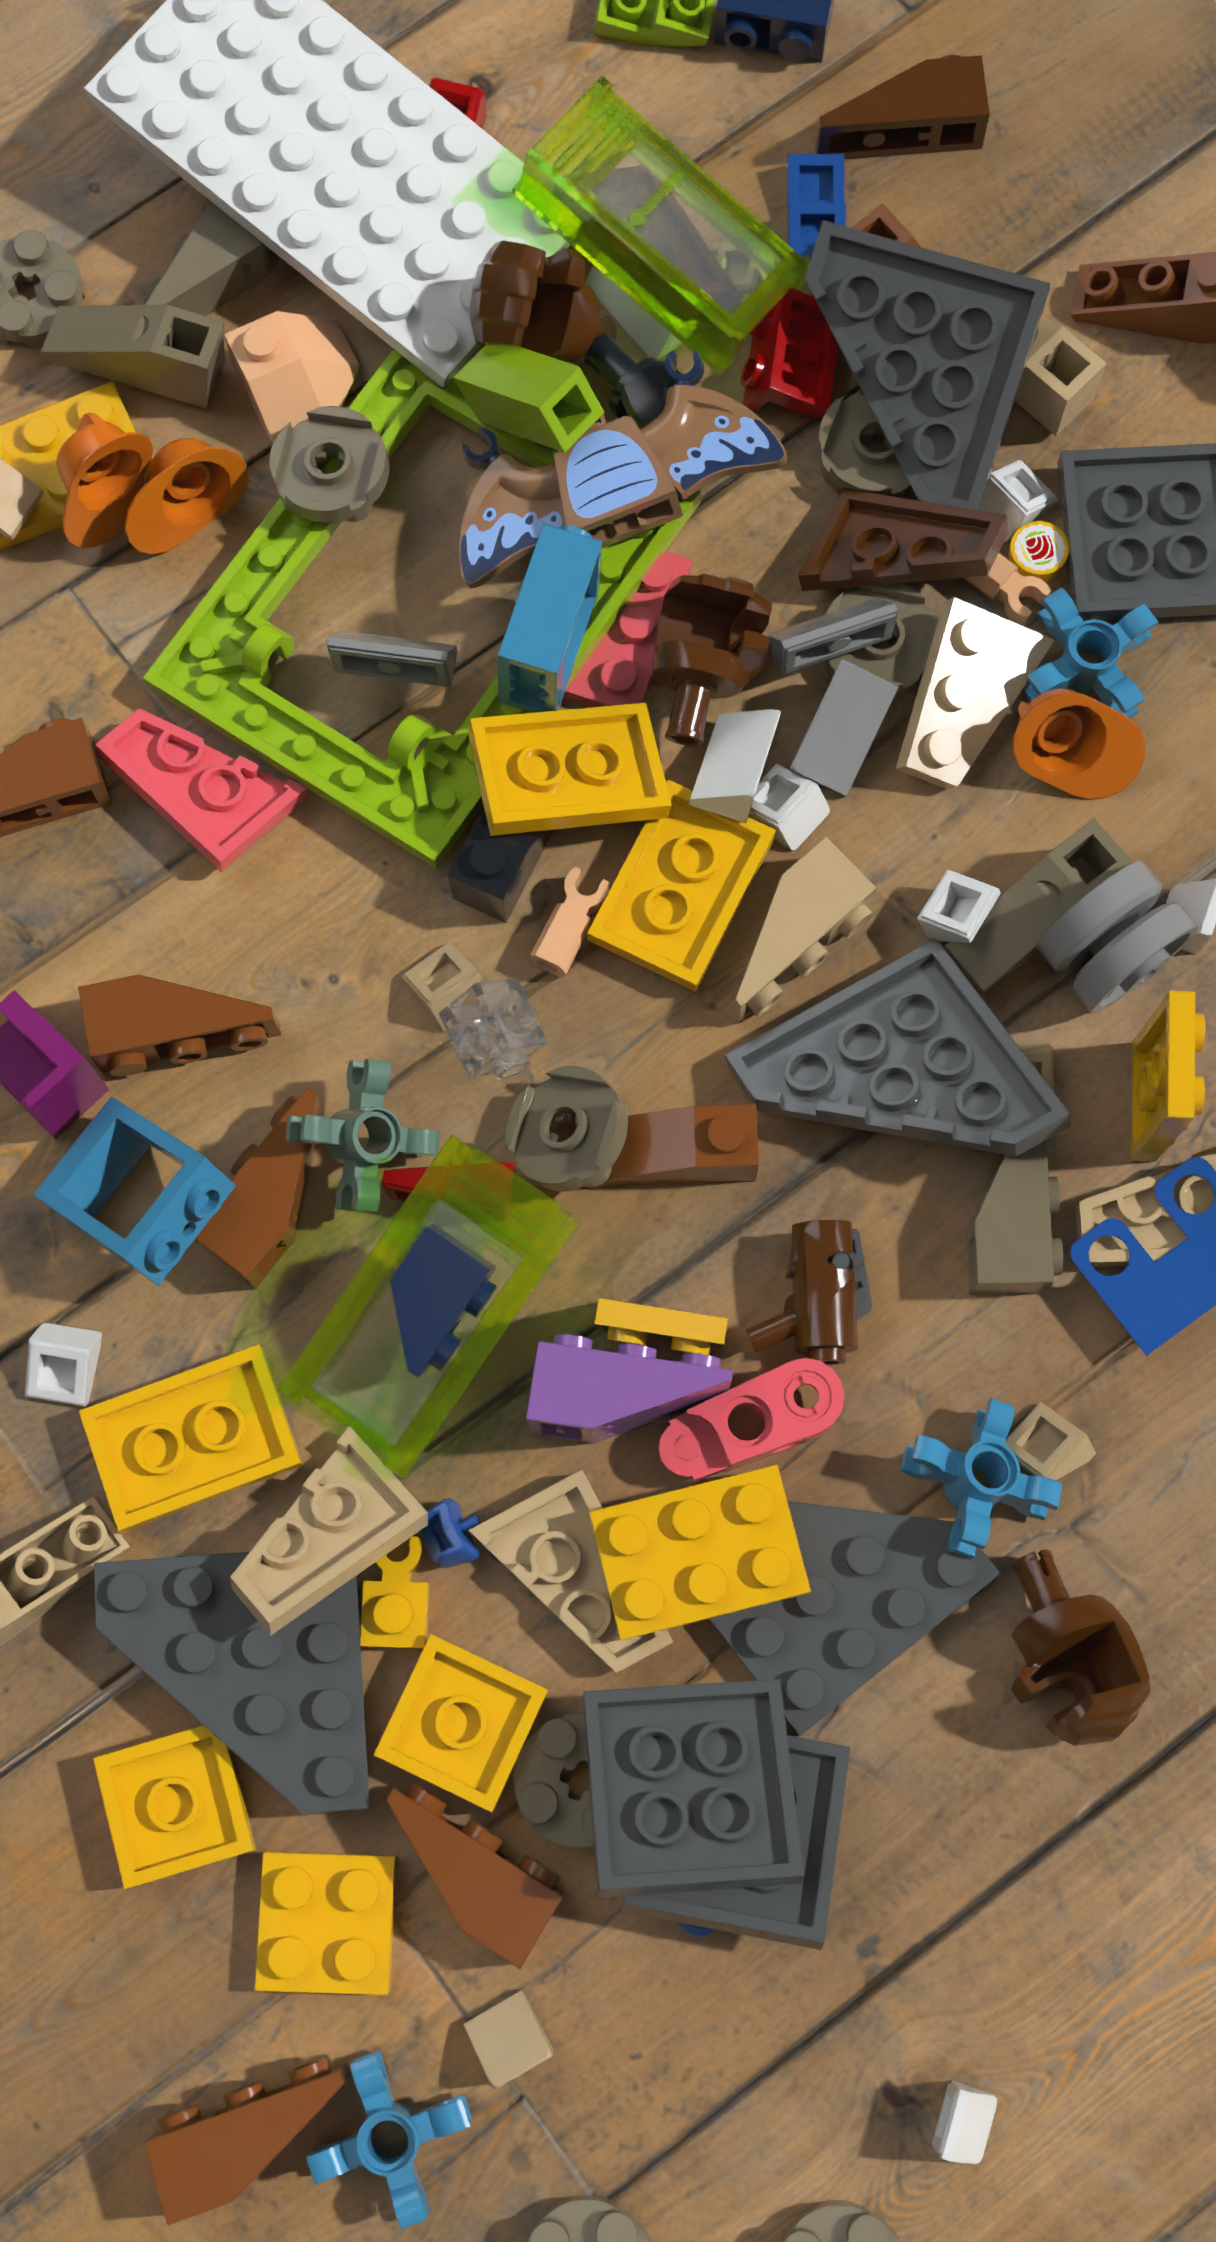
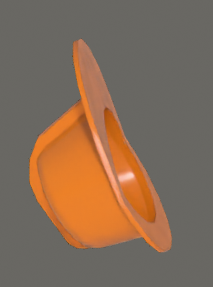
(101, 476)
(184, 492)
(1078, 744)

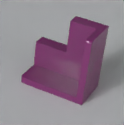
(44, 1068)

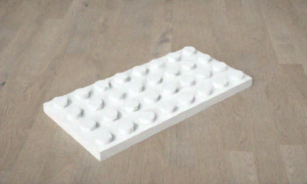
(327, 160)

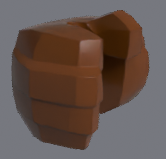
(536, 302)
(708, 647)
(1080, 1648)

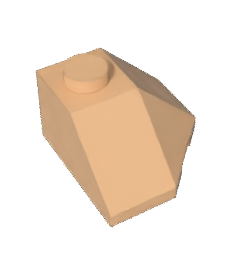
(292, 367)

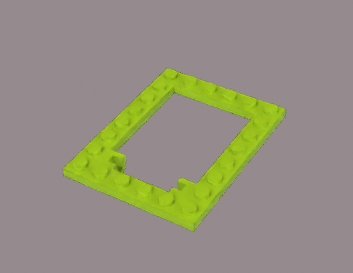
(223, 649)

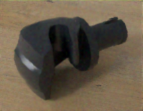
(637, 387)

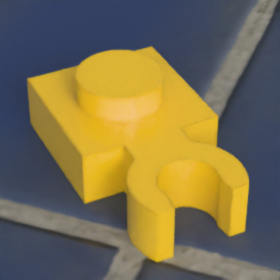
(396, 1607)

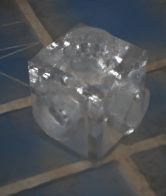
(493, 1028)

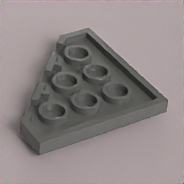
(931, 349)
(906, 1059)
(872, 1596)
(274, 1700)

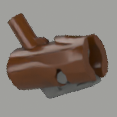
(827, 1293)

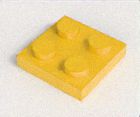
(633, 1322)
(461, 1723)
(173, 1805)
(326, 1923)

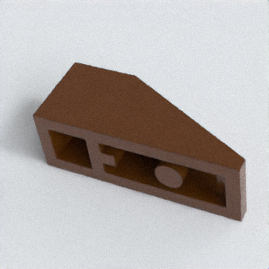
(921, 110)

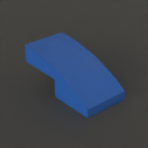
(813, 195)

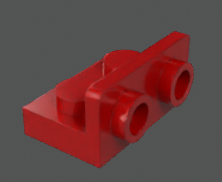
(791, 358)

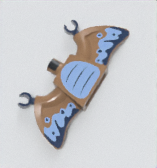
(613, 476)

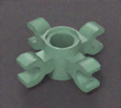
(387, 1138)

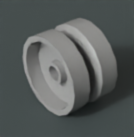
(1117, 936)

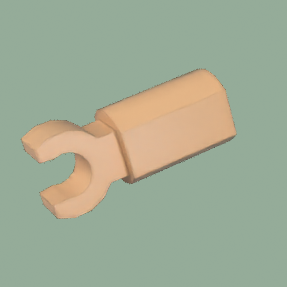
(1008, 586)
(567, 926)

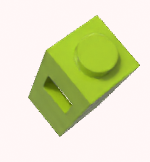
(529, 395)

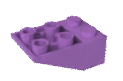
(603, 1394)

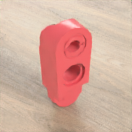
(700, 1439)

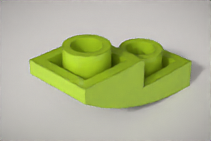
(655, 21)

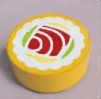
(1039, 550)

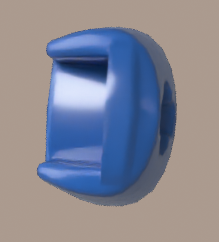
(448, 1535)

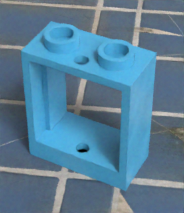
(549, 619)
(99, 1165)

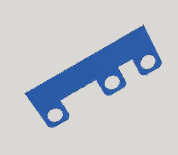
(1167, 1294)

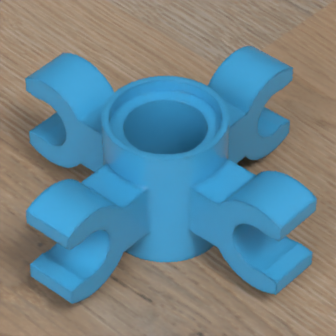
(1062, 621)
(935, 1461)
(359, 2150)

